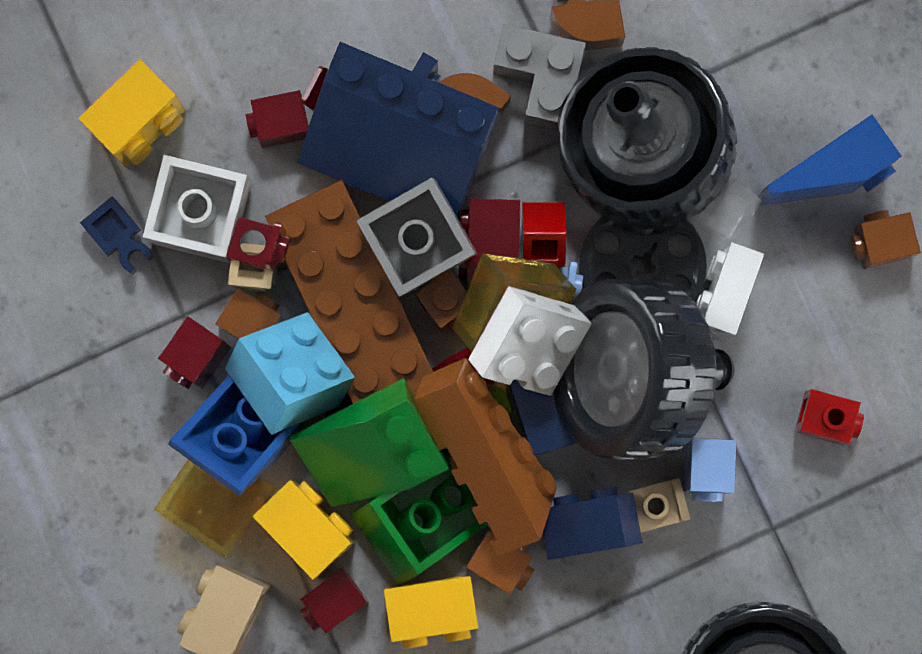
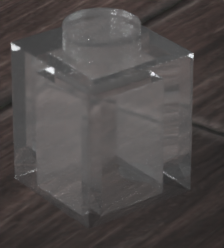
(730, 212)

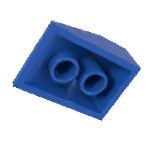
(851, 161)
(231, 439)

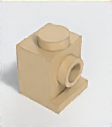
(251, 277)
(673, 500)

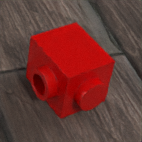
(544, 232)
(829, 417)

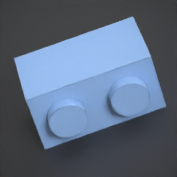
(709, 469)

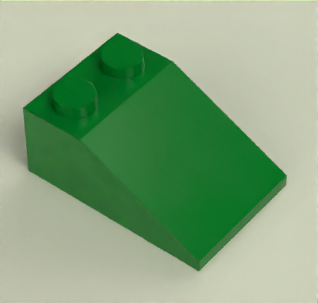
(371, 447)
(419, 524)

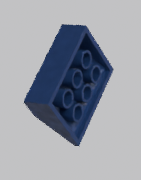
(395, 129)

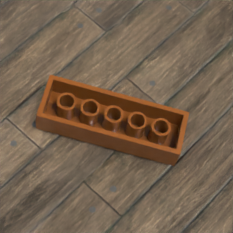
(350, 292)

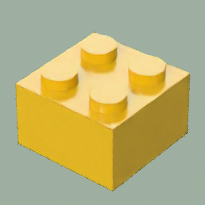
(134, 114)
(305, 528)
(431, 610)

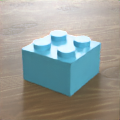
(289, 372)

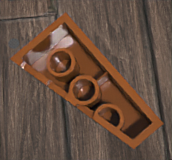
(487, 455)

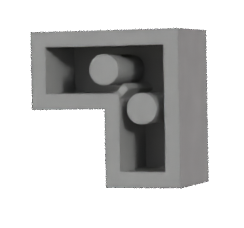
(544, 61)

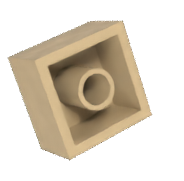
(224, 611)

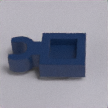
(113, 231)

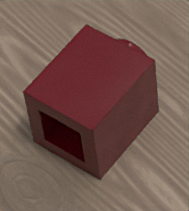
(278, 119)
(332, 601)

